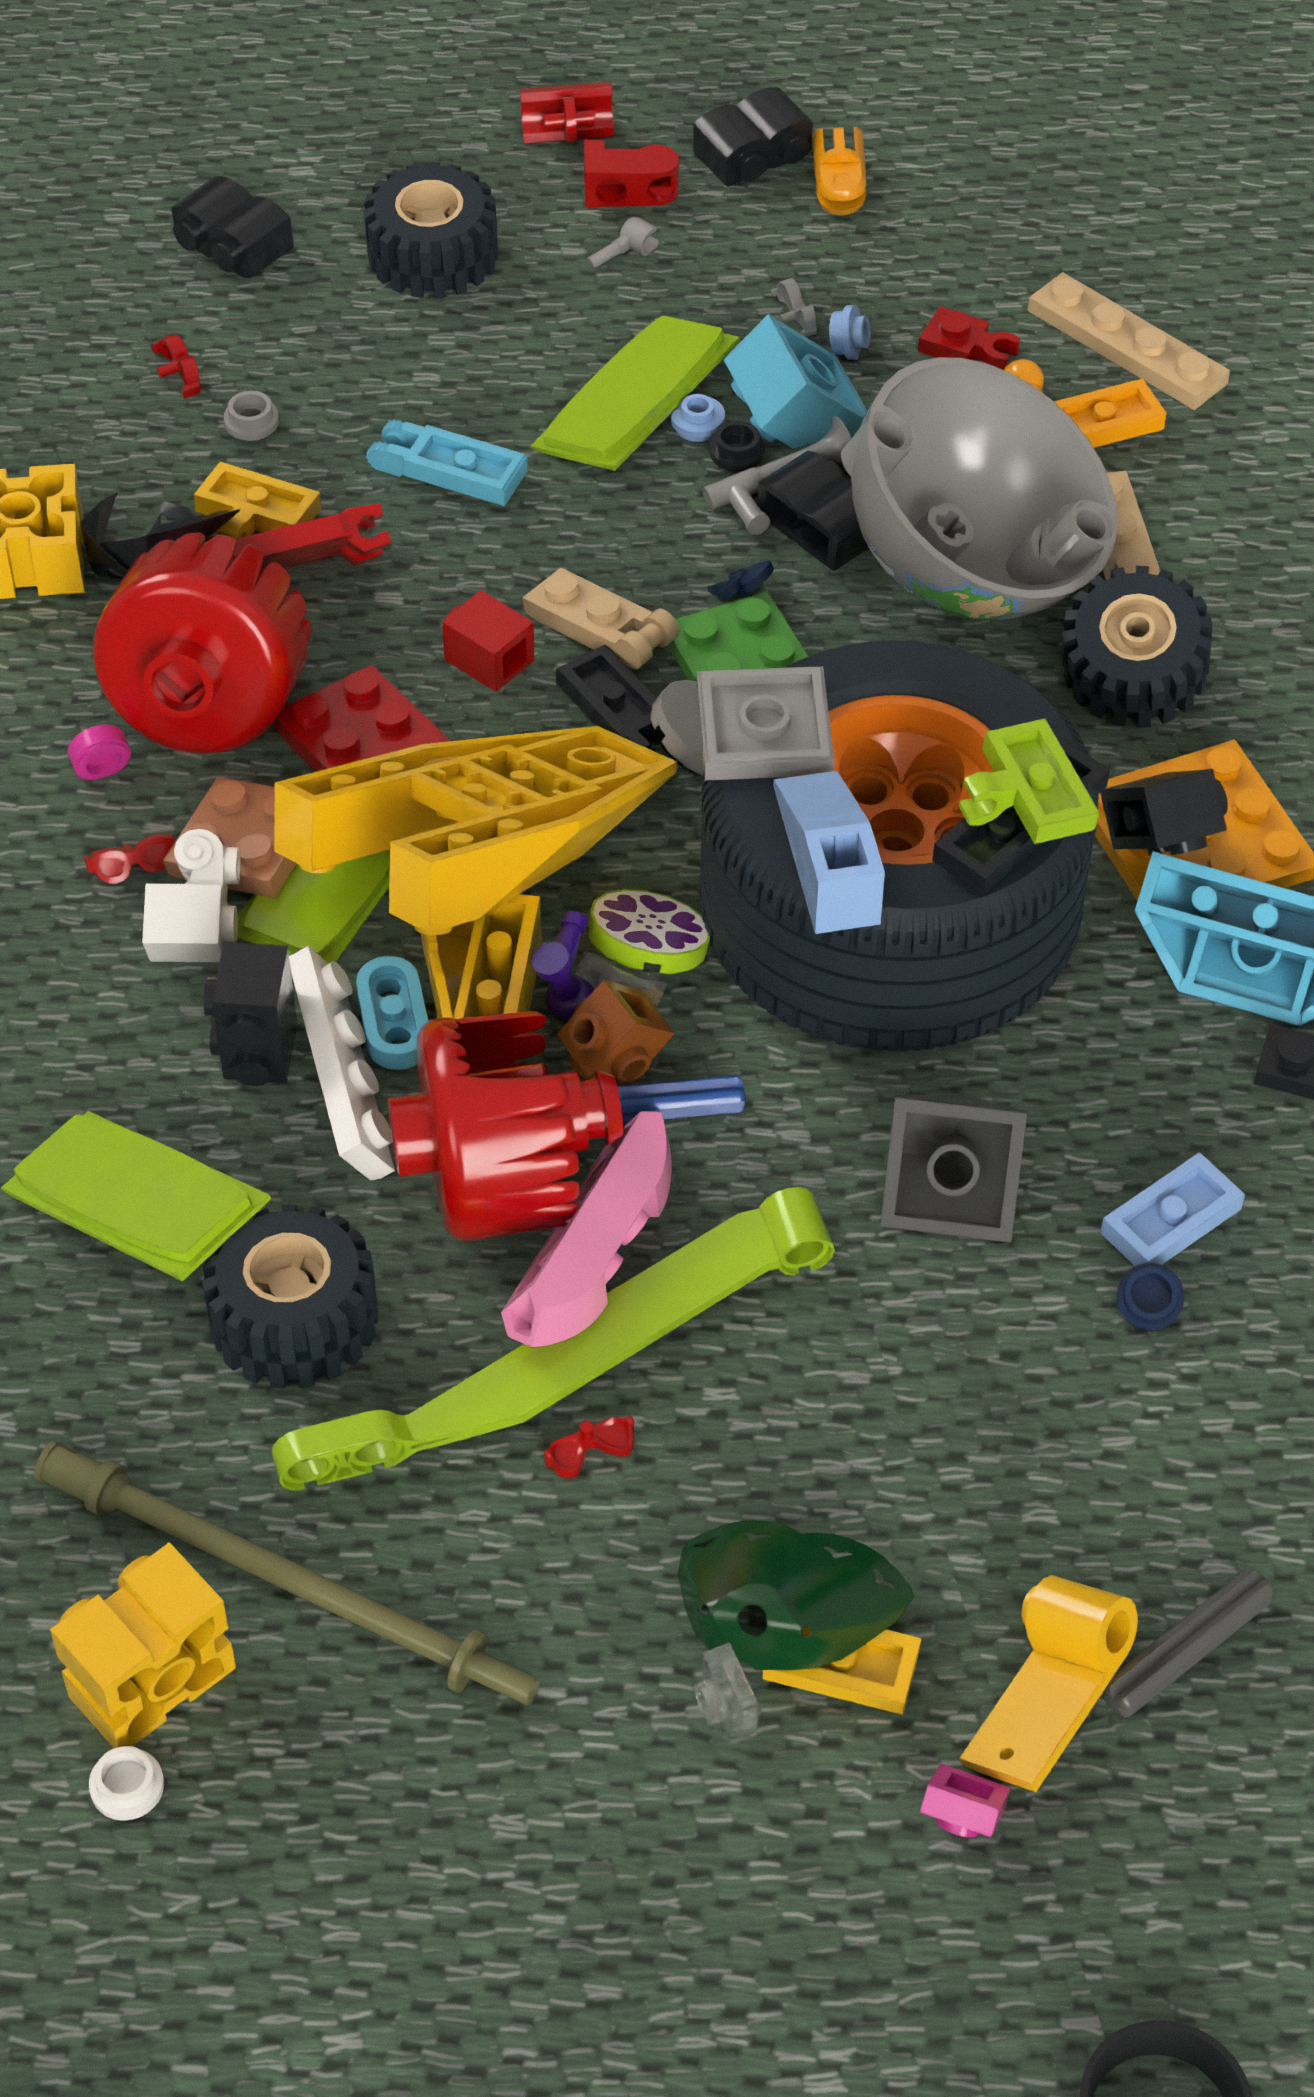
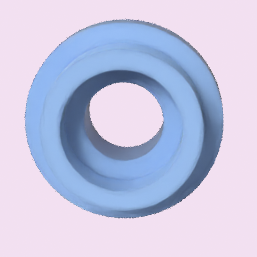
(849, 332)
(697, 417)

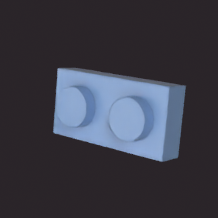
(1172, 1212)

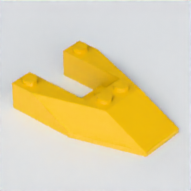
(468, 815)

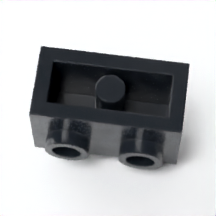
(1166, 811)
(252, 1013)

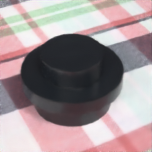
(737, 446)

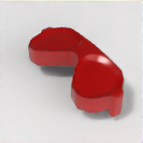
(610, 1436)

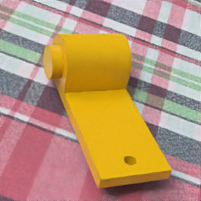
(1077, 1648)

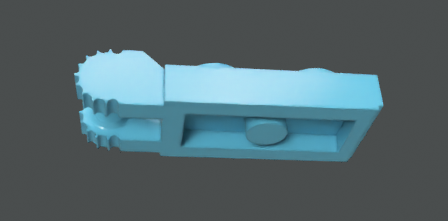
(448, 461)

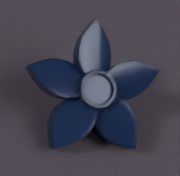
(743, 580)

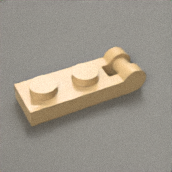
(600, 617)

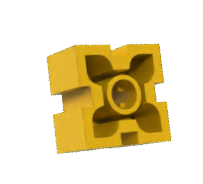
(41, 532)
(143, 1646)

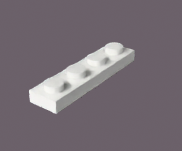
(343, 1073)

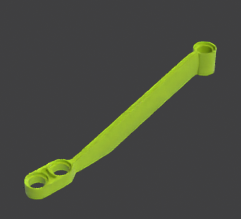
(779, 1234)

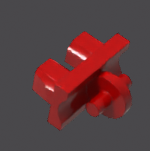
(566, 112)

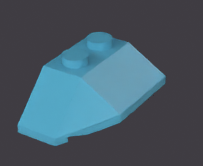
(1231, 938)

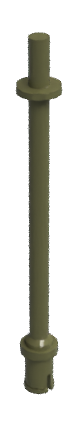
(108, 1489)

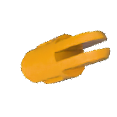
(840, 172)

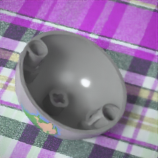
(965, 482)

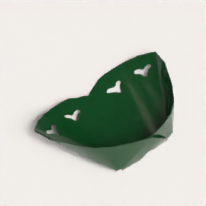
(796, 1588)

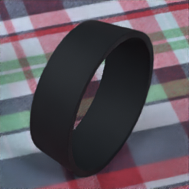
(1171, 2040)

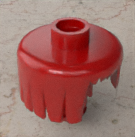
(201, 644)
(498, 1128)

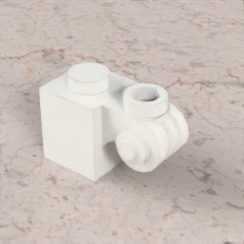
(194, 917)

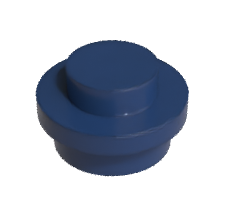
(1150, 1297)

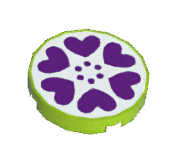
(647, 928)

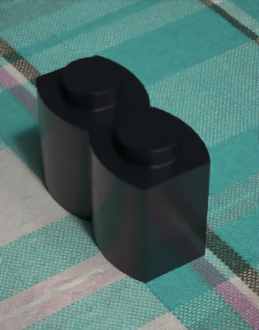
(752, 136)
(232, 227)
(815, 507)

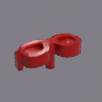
(175, 351)
(115, 864)

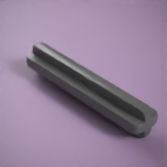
(1188, 1642)

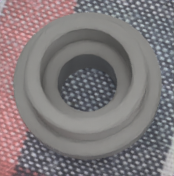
(250, 416)

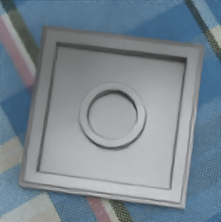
(764, 723)

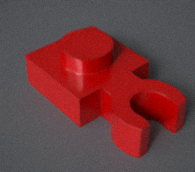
(967, 337)

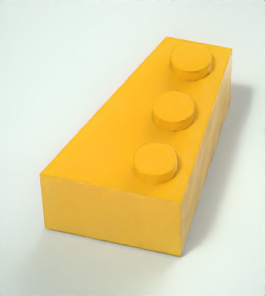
(486, 962)

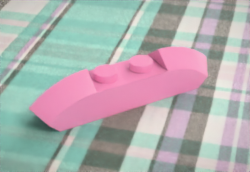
(570, 1273)

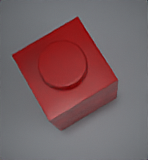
(488, 640)

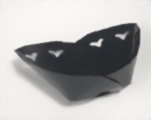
(118, 556)

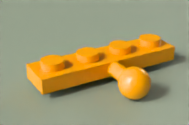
(1107, 413)

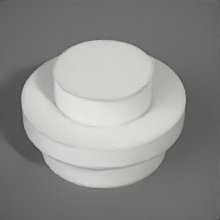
(126, 1783)

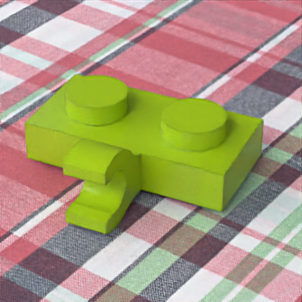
(1034, 779)

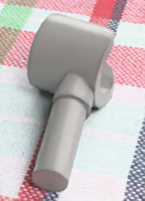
(633, 235)

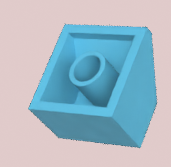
(792, 385)

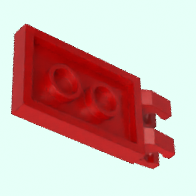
(322, 539)

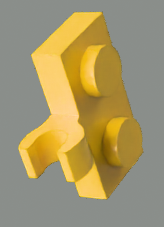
(263, 501)
(871, 1676)

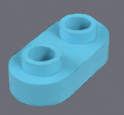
(391, 1016)

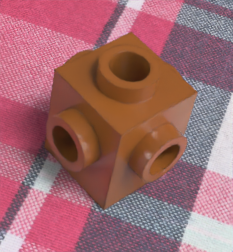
(615, 1033)

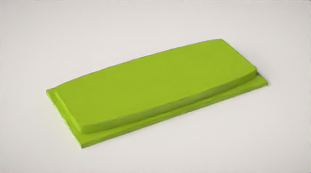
(635, 392)
(318, 907)
(134, 1193)

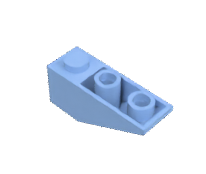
(832, 851)

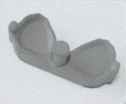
(790, 294)

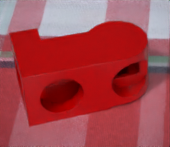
(629, 175)

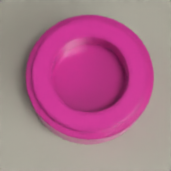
(99, 752)

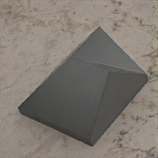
(953, 1166)

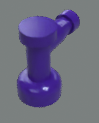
(554, 964)

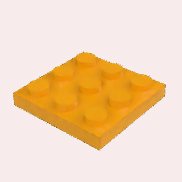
(1259, 833)

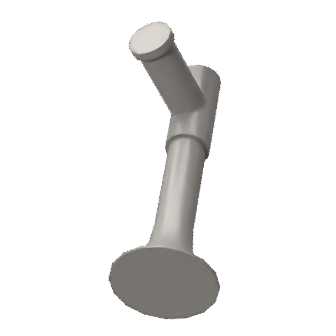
(739, 487)

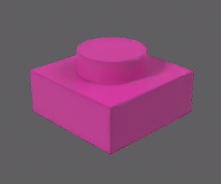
(964, 1802)

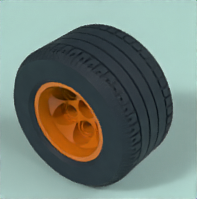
(945, 957)

